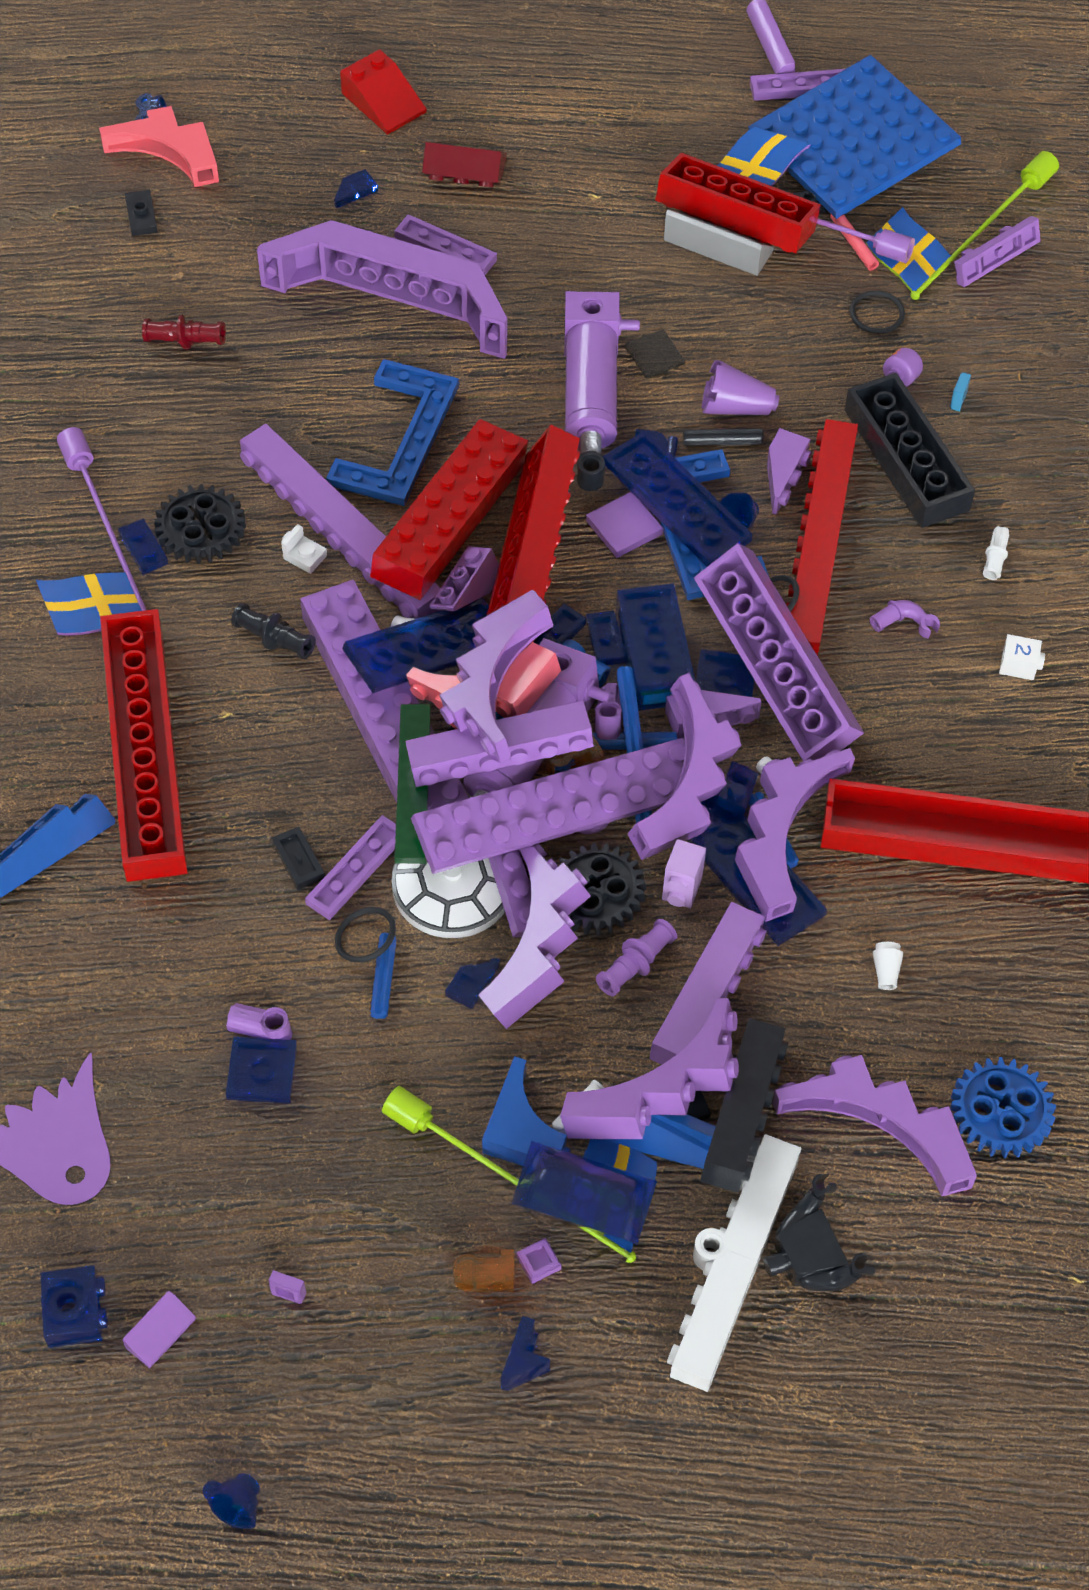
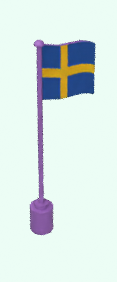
(767, 156)
(81, 600)

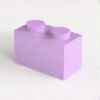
(683, 874)

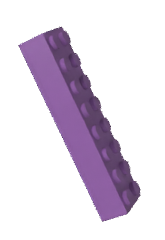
(778, 654)

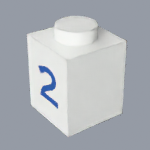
(1021, 657)

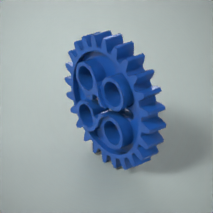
(990, 1128)

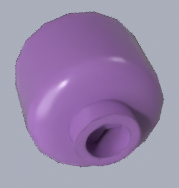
(904, 363)

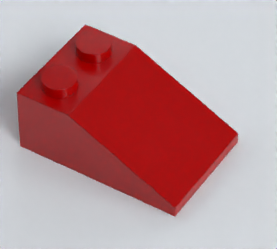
(381, 92)

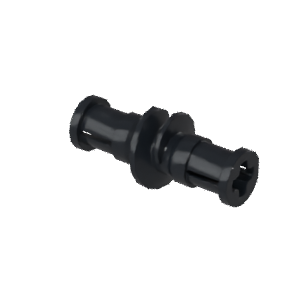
(273, 631)

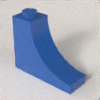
(515, 1123)

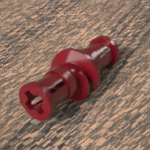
(184, 332)

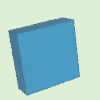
(960, 391)

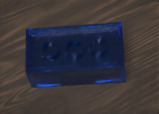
(653, 641)

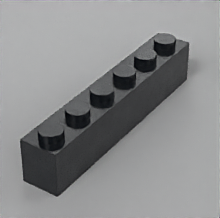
(743, 1107)

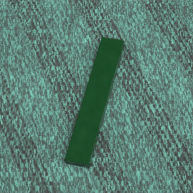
(410, 799)

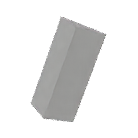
(716, 242)

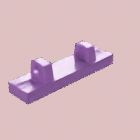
(997, 251)

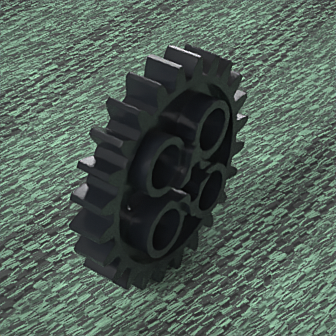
(214, 512)
(619, 875)

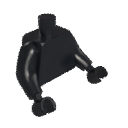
(810, 1248)

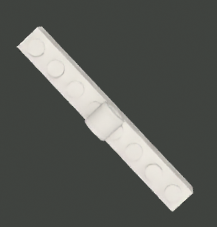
(732, 1263)

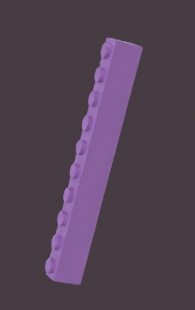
(325, 510)

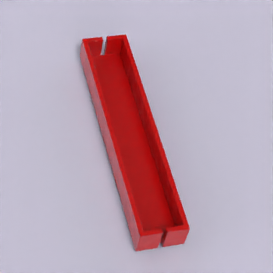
(956, 830)

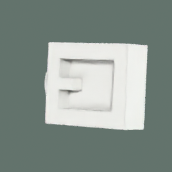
(301, 550)

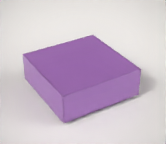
(538, 1260)
(287, 1287)

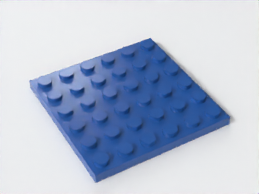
(861, 134)

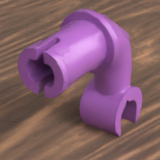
(898, 611)

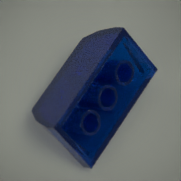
(584, 1193)

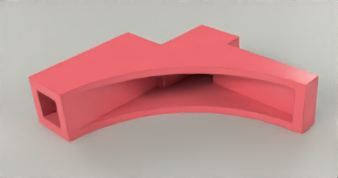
(161, 136)
(519, 690)

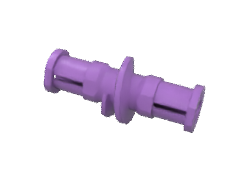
(635, 957)

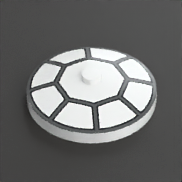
(448, 902)

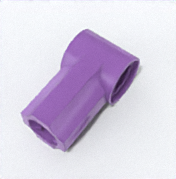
(609, 714)
(258, 1022)

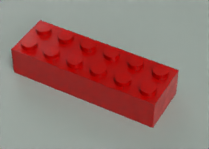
(737, 203)

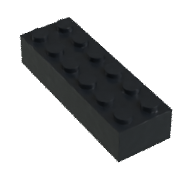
(909, 450)

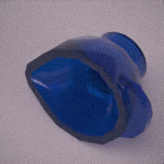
(741, 507)
(234, 1500)

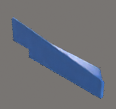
(51, 839)
(675, 1138)

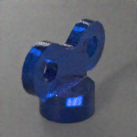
(150, 104)

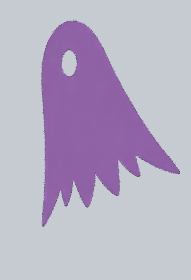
(55, 1137)

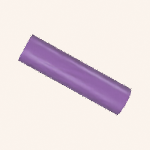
(770, 37)

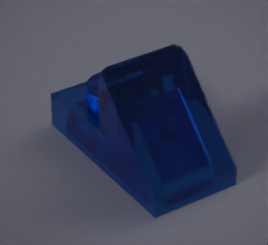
(522, 1364)

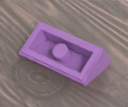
(158, 1329)

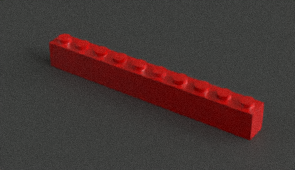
(822, 526)

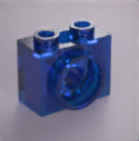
(86, 1319)

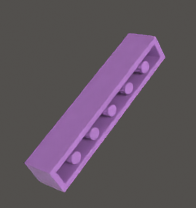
(527, 735)
(711, 979)

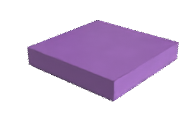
(624, 524)

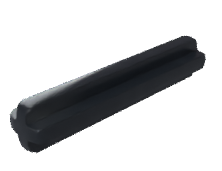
(734, 436)

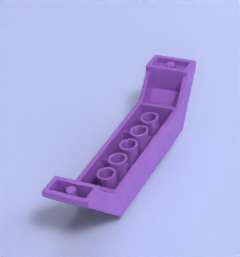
(388, 270)

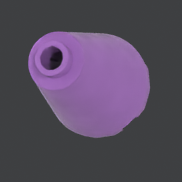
(737, 393)

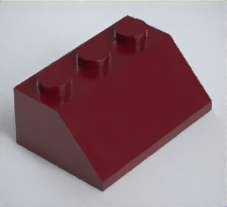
(463, 164)

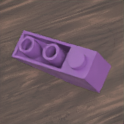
(785, 459)
(469, 579)
(725, 706)

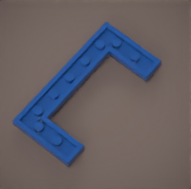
(704, 468)
(396, 485)

